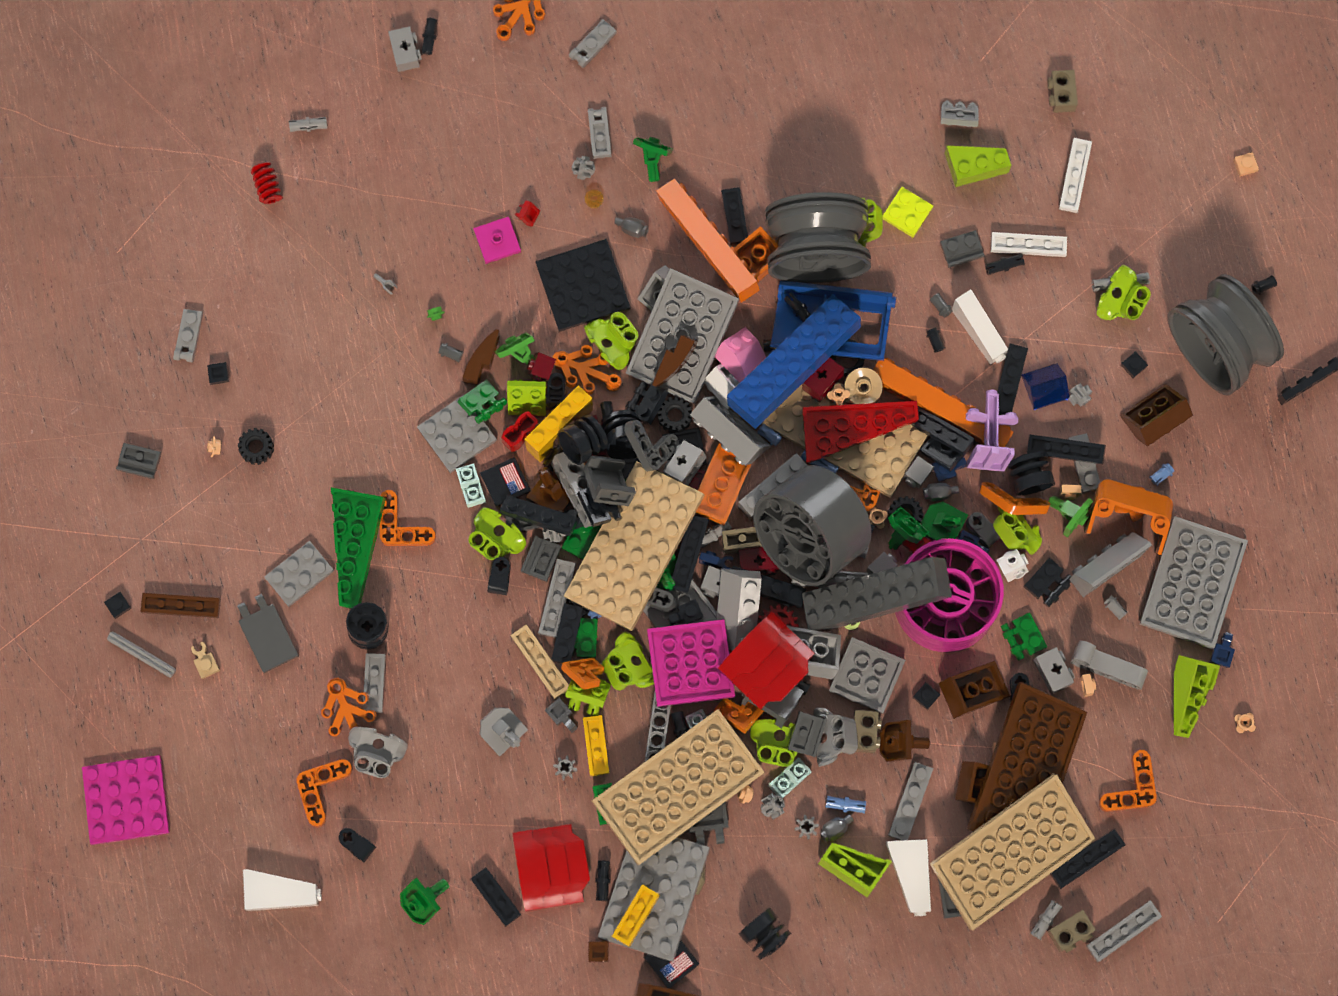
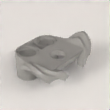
(840, 736)
(362, 741)

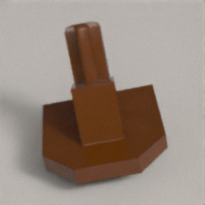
(549, 492)
(897, 741)

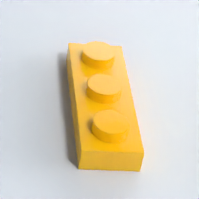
(596, 745)
(635, 915)

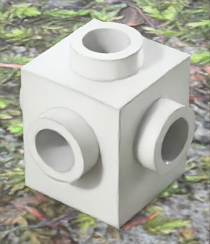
(1013, 565)

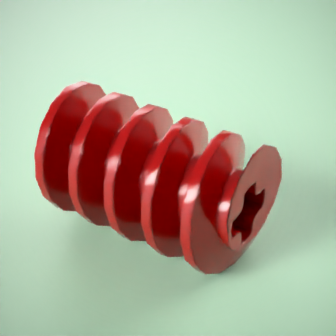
(265, 184)

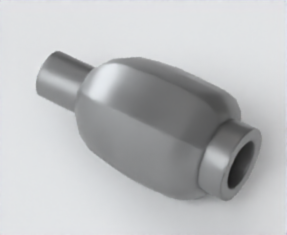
(632, 226)
(939, 491)
(835, 828)

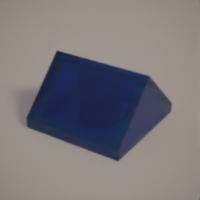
(1046, 386)

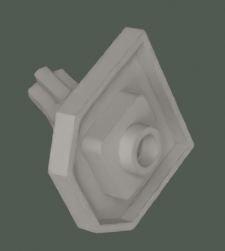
(501, 730)

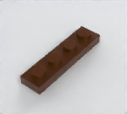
(180, 605)

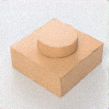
(1246, 164)
(1070, 491)
(1088, 685)

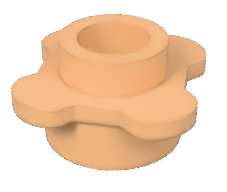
(838, 400)
(214, 446)
(881, 514)
(1250, 722)

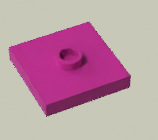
(497, 240)

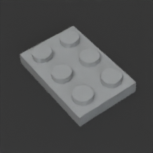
(299, 573)

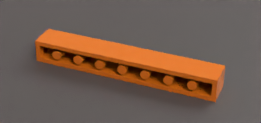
(708, 240)
(934, 400)

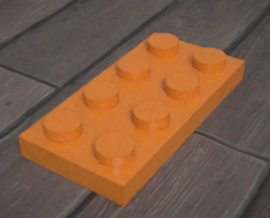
(721, 485)

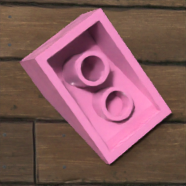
(740, 354)

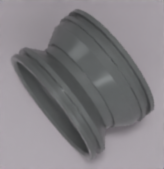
(818, 237)
(1225, 334)

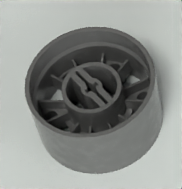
(812, 525)

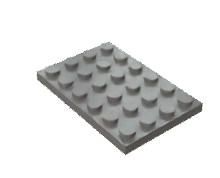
(686, 309)
(1193, 582)
(675, 876)

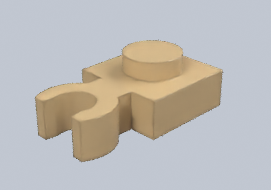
(205, 663)

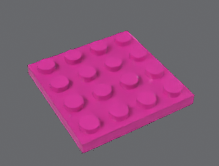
(688, 661)
(125, 800)

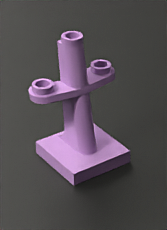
(990, 455)

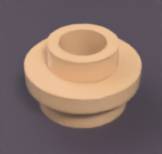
(745, 794)

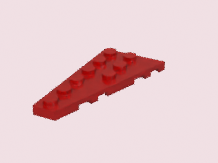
(844, 426)

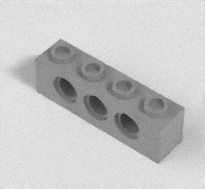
(571, 482)

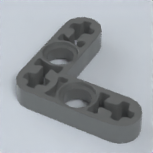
(636, 434)

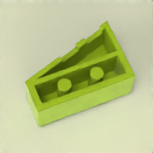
(976, 163)
(854, 868)

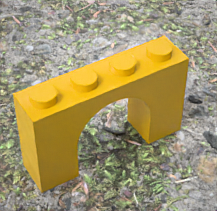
(574, 406)

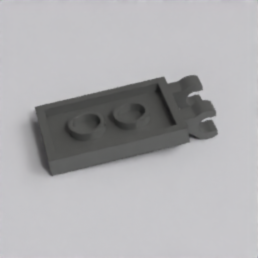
(267, 635)
(716, 821)

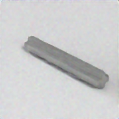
(141, 654)

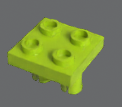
(526, 396)
(594, 696)

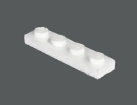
(1075, 175)
(1028, 244)

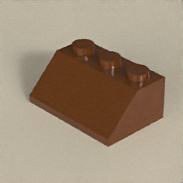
(1157, 414)

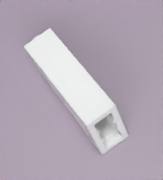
(979, 327)
(912, 871)
(275, 892)

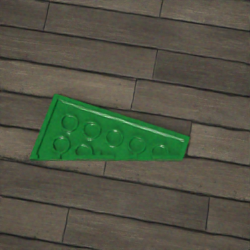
(355, 535)

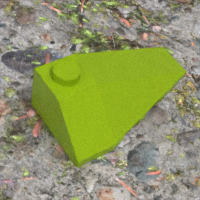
(1191, 685)

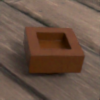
(598, 951)

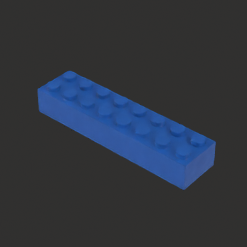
(793, 361)

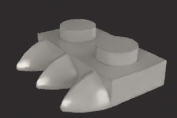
(959, 114)

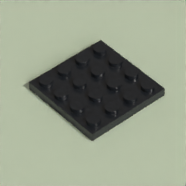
(582, 285)

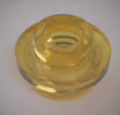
(594, 204)

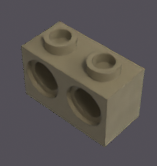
(1065, 91)
(870, 732)
(1069, 928)

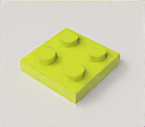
(907, 212)

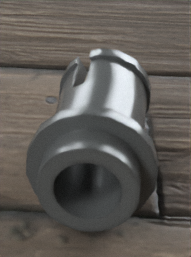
(939, 303)
(450, 352)

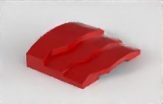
(767, 662)
(550, 867)

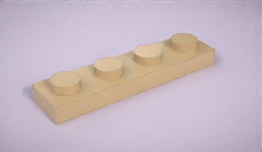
(540, 661)

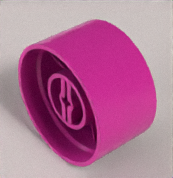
(961, 600)

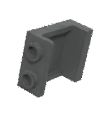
(607, 481)
(782, 709)

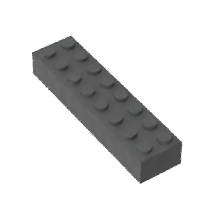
(877, 594)

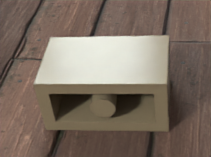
(739, 539)

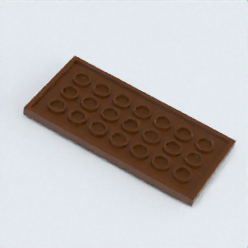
(1031, 747)

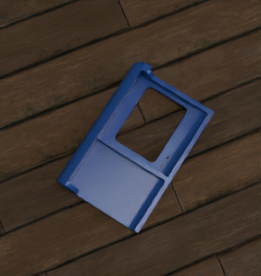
(815, 295)

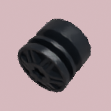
(582, 439)
(618, 443)
(1029, 469)
(363, 615)
(765, 933)

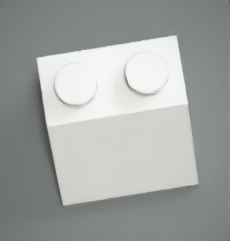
(721, 383)

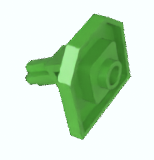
(517, 348)
(1072, 512)

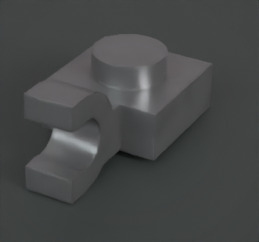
(560, 713)

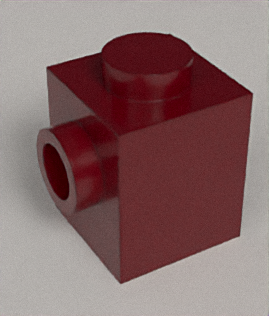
(540, 367)

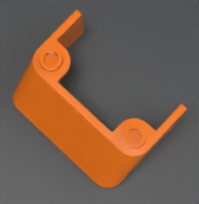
(1115, 493)

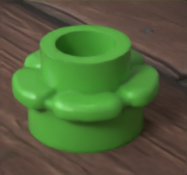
(435, 313)

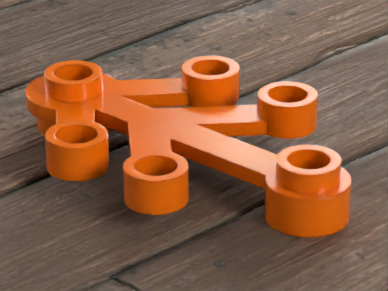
(520, 8)
(584, 369)
(346, 709)

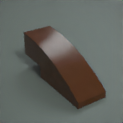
(481, 359)
(674, 360)

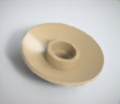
(863, 376)

